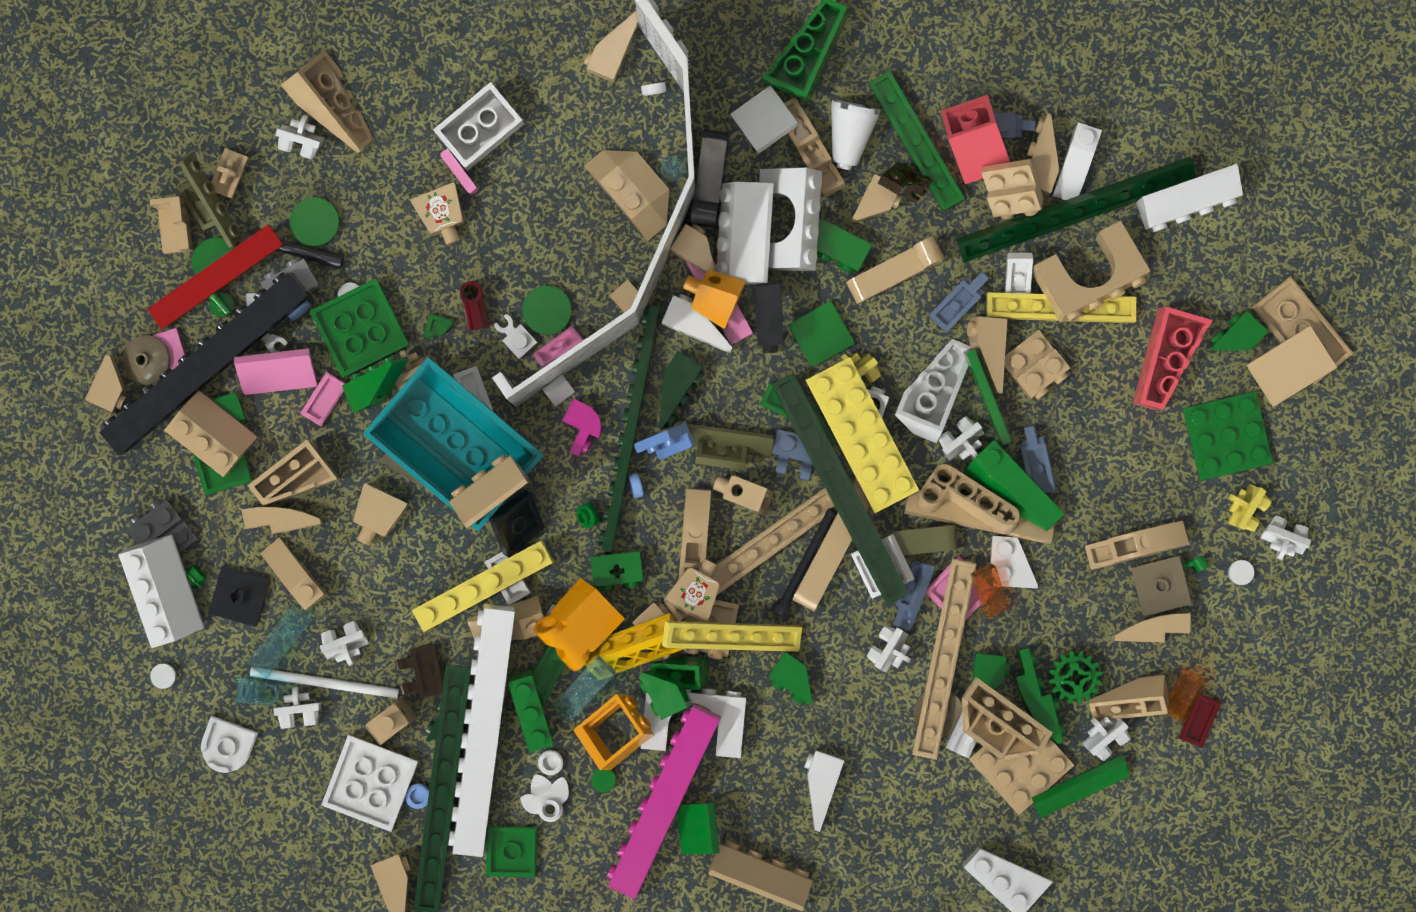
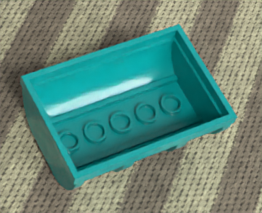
(446, 434)

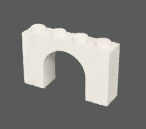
(803, 188)
(730, 726)

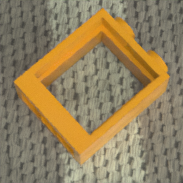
(594, 744)

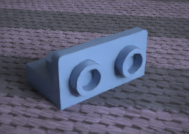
(667, 442)

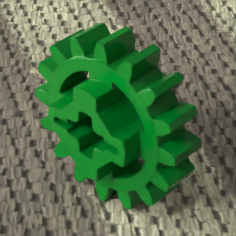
(1077, 688)

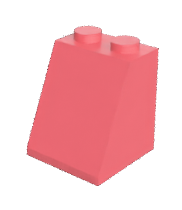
(974, 137)

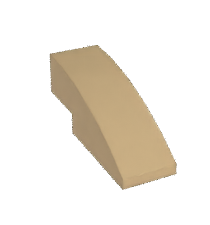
(279, 519)
(1154, 628)

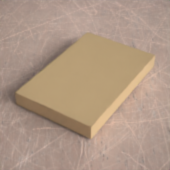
(1291, 366)

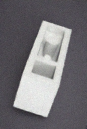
(1077, 161)
(691, 323)
(822, 779)

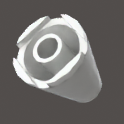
(851, 131)

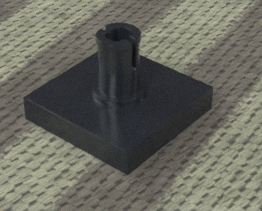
(516, 523)
(239, 596)

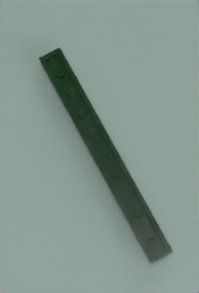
(1074, 210)
(626, 439)
(840, 489)
(442, 788)

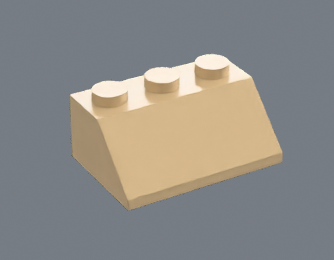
(211, 433)
(488, 489)

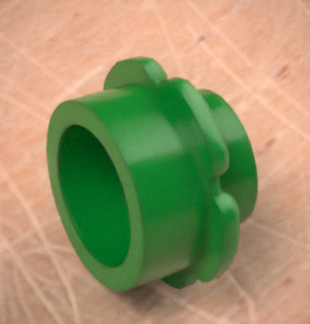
(195, 576)

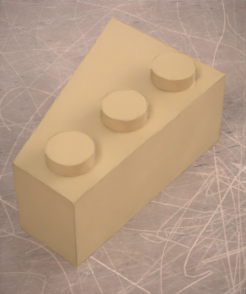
(293, 475)

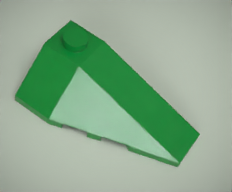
(1007, 479)

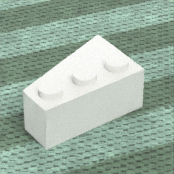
(1007, 881)

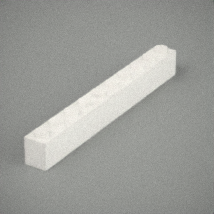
(483, 730)

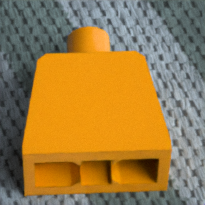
(715, 295)

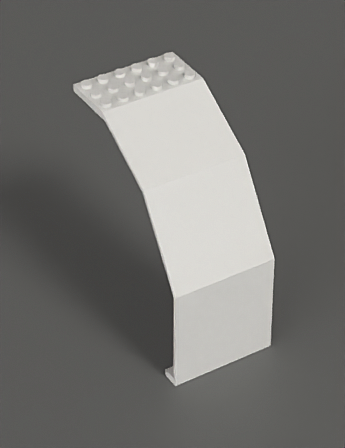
(675, 58)

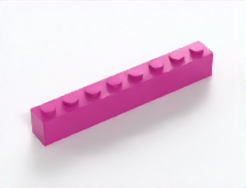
(664, 800)

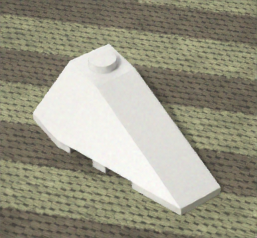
(931, 396)

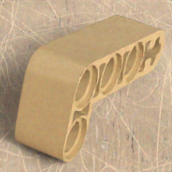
(895, 270)
(970, 503)

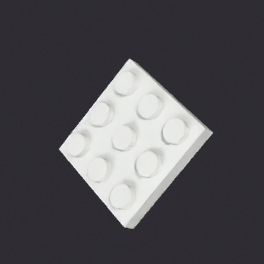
(370, 783)

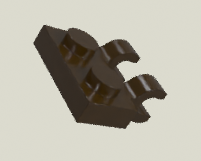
(902, 180)
(426, 670)

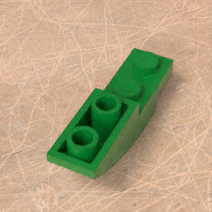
(1040, 707)

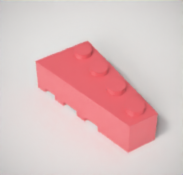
(1168, 355)

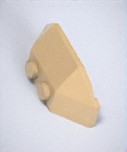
(633, 189)
(1000, 724)

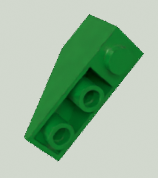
(375, 386)

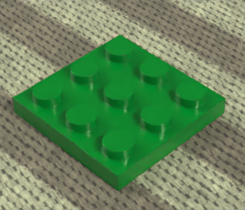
(359, 328)
(1227, 436)

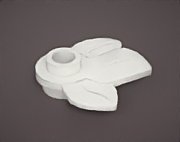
(543, 794)

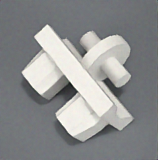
(289, 135)
(966, 443)
(1285, 541)
(344, 647)
(894, 651)
(309, 711)
(1103, 734)
(960, 741)

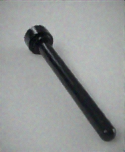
(783, 604)

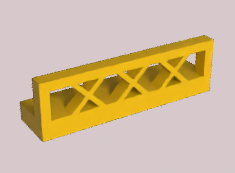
(630, 642)

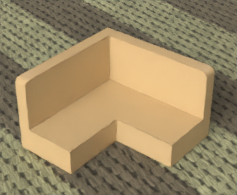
(173, 224)

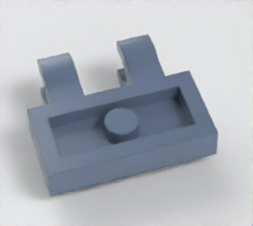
(789, 446)

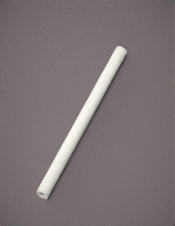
(329, 683)

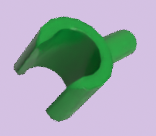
(1199, 564)

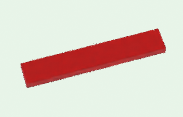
(215, 276)

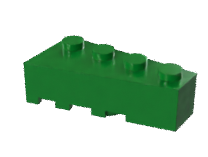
(805, 58)

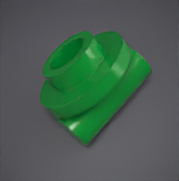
(221, 304)
(587, 515)

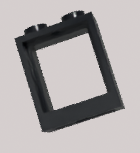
(769, 318)

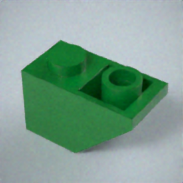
(1240, 336)
(793, 676)
(666, 693)

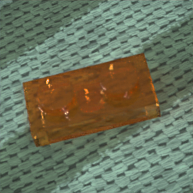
(989, 591)
(1184, 695)

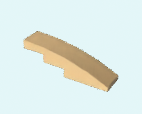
(812, 150)

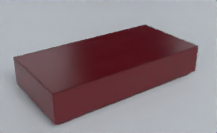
(1199, 721)

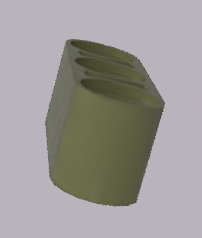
(926, 539)

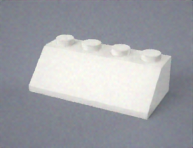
(1190, 197)
(745, 231)
(161, 590)

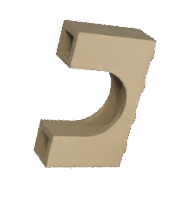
(1071, 299)

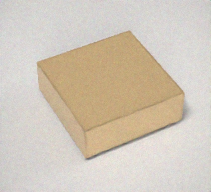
(624, 296)

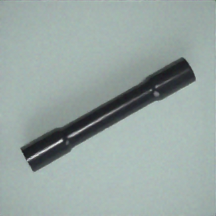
(321, 256)

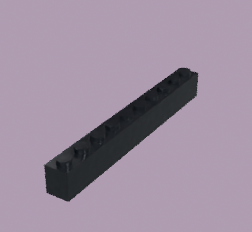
(205, 363)

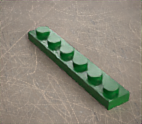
(916, 140)

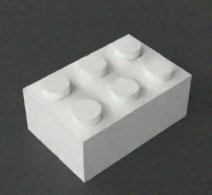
(478, 126)

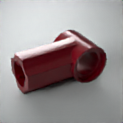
(474, 309)

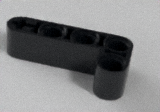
(709, 178)

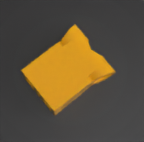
(578, 624)

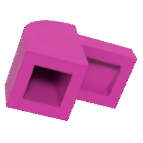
(587, 421)

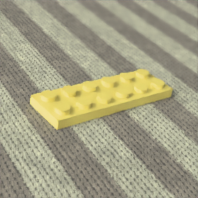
(862, 435)

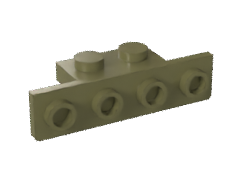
(204, 202)
(728, 447)

